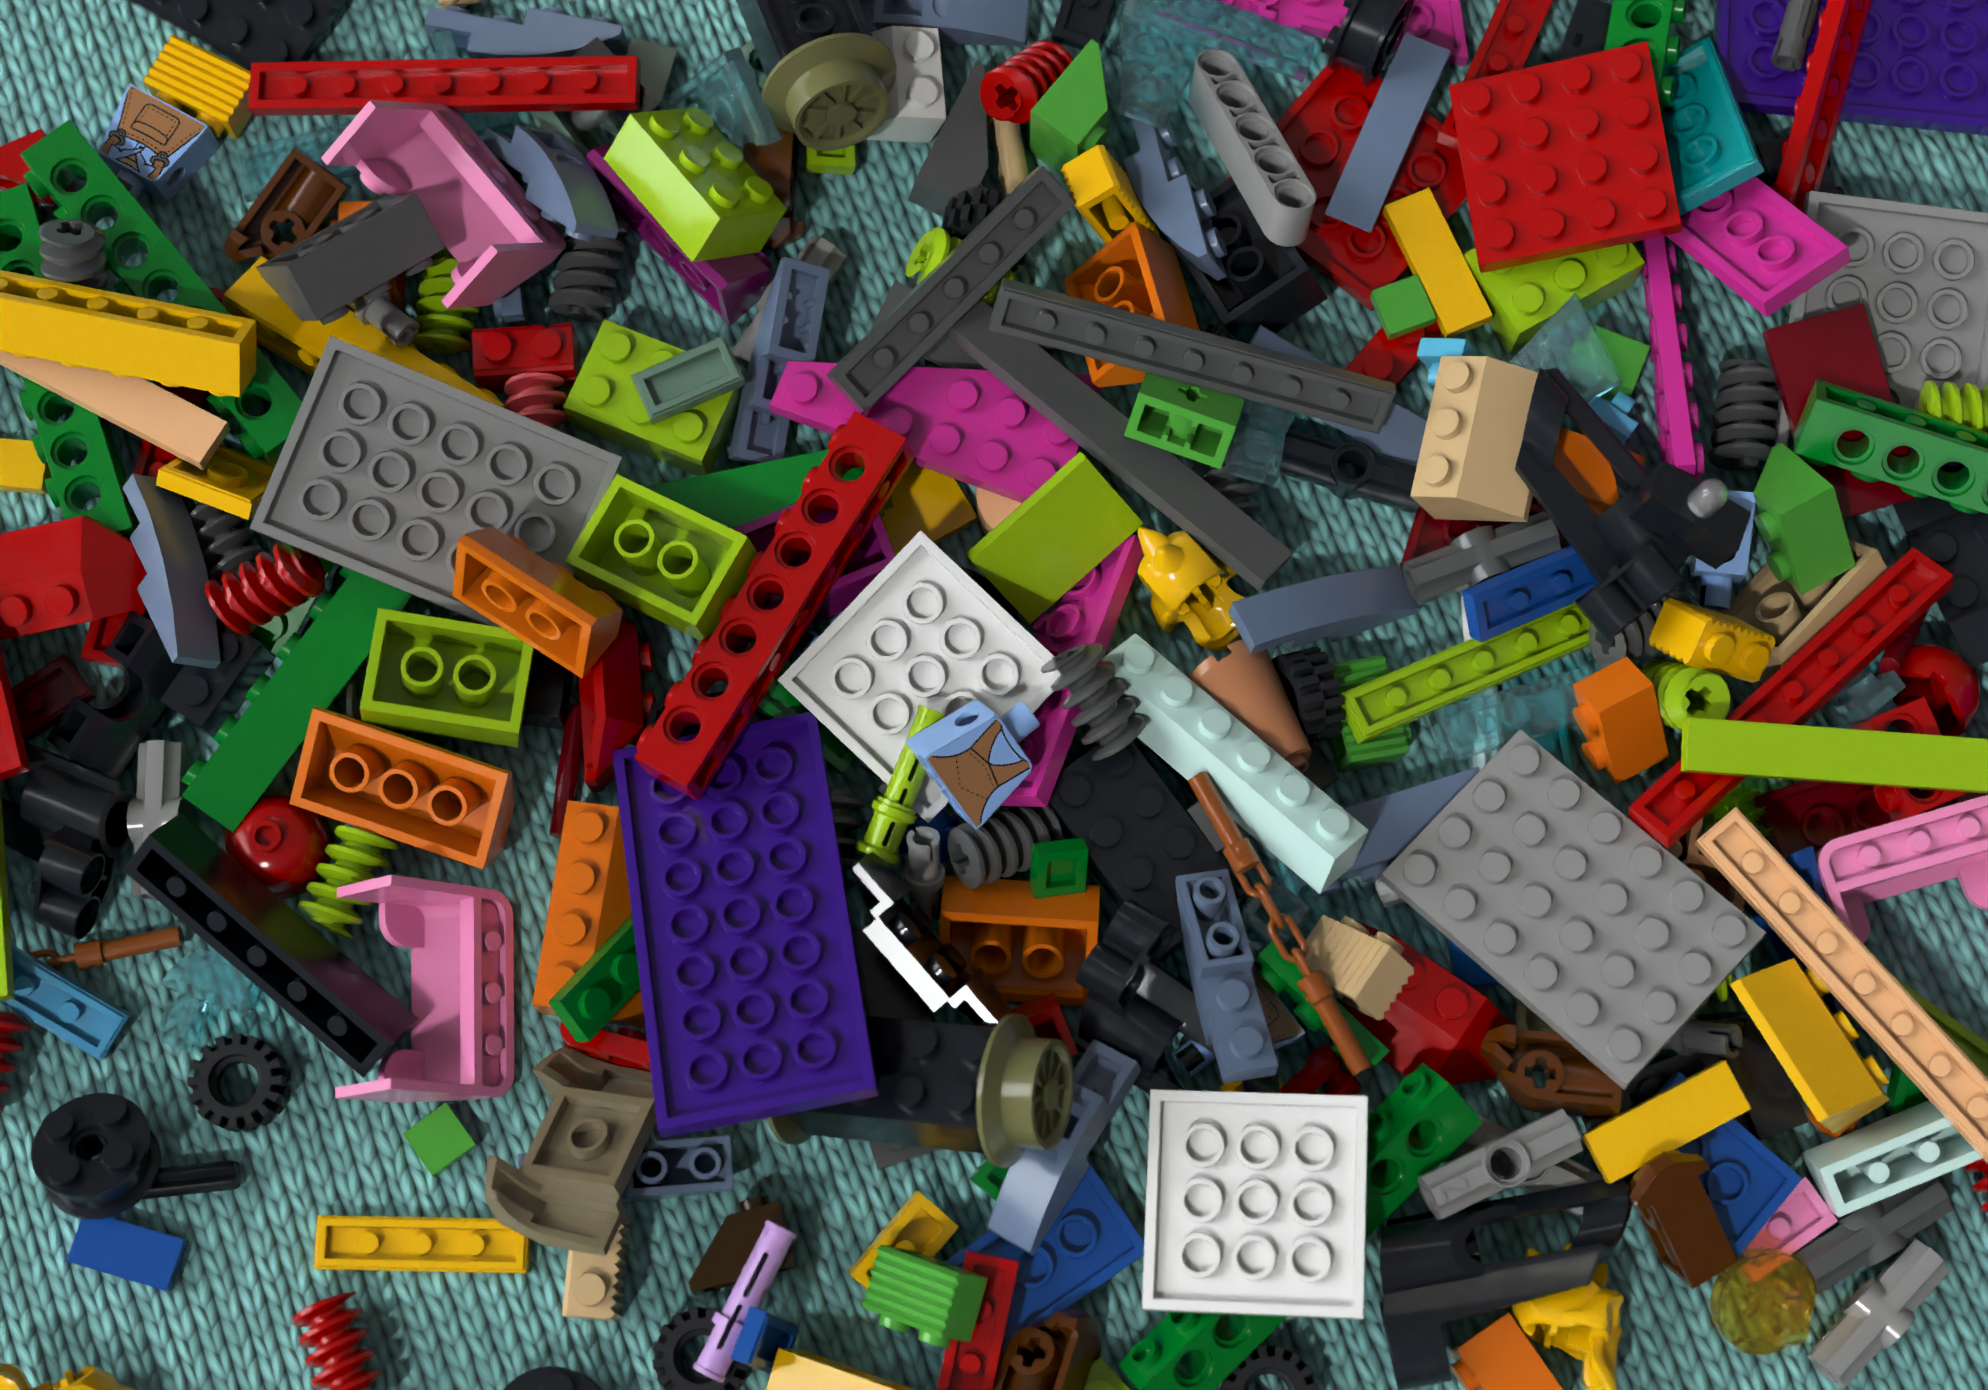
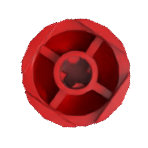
(1945, 682)
(280, 845)

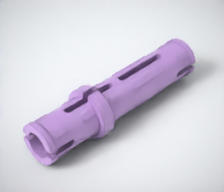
(775, 1242)

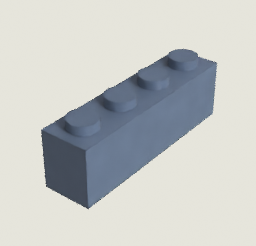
(1392, 826)

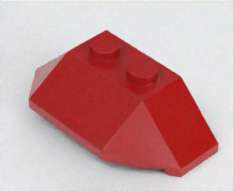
(66, 576)
(614, 703)
(1434, 1022)

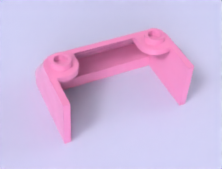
(462, 188)
(1906, 858)
(458, 990)

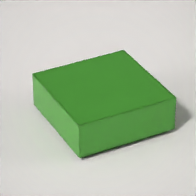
(1402, 307)
(440, 1139)

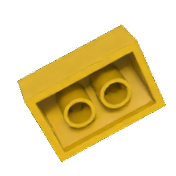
(1813, 1043)

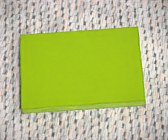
(1054, 538)

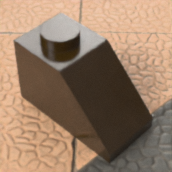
(734, 1244)

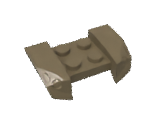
(580, 1156)

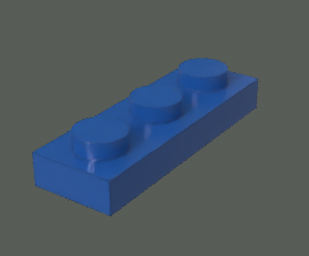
(1526, 593)

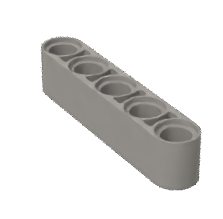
(1251, 147)

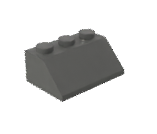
(354, 258)

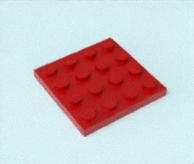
(1321, 135)
(1565, 158)

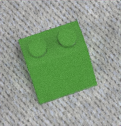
(1071, 112)
(1800, 522)

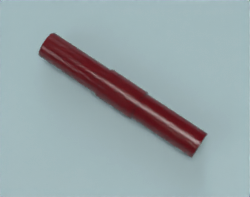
(1899, 648)
(567, 769)

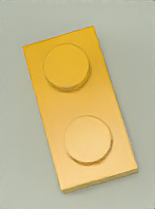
(914, 1227)

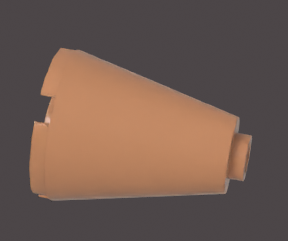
(1255, 695)

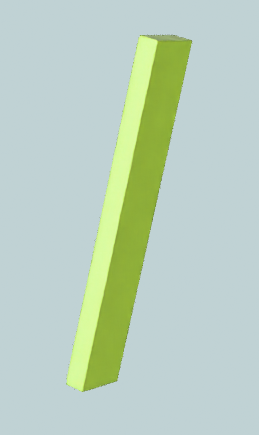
(1462, 673)
(1834, 755)

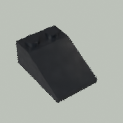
(1263, 279)

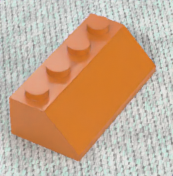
(404, 789)
(585, 903)

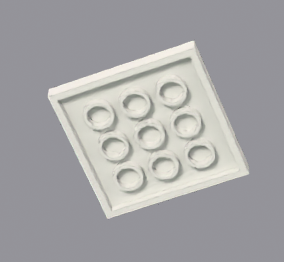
(913, 641)
(1256, 1204)

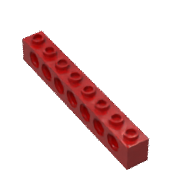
(777, 631)

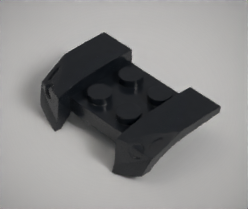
(1960, 546)
(925, 963)
(1756, 1069)

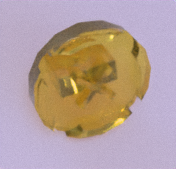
(1763, 1301)

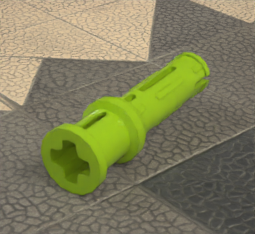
(894, 809)

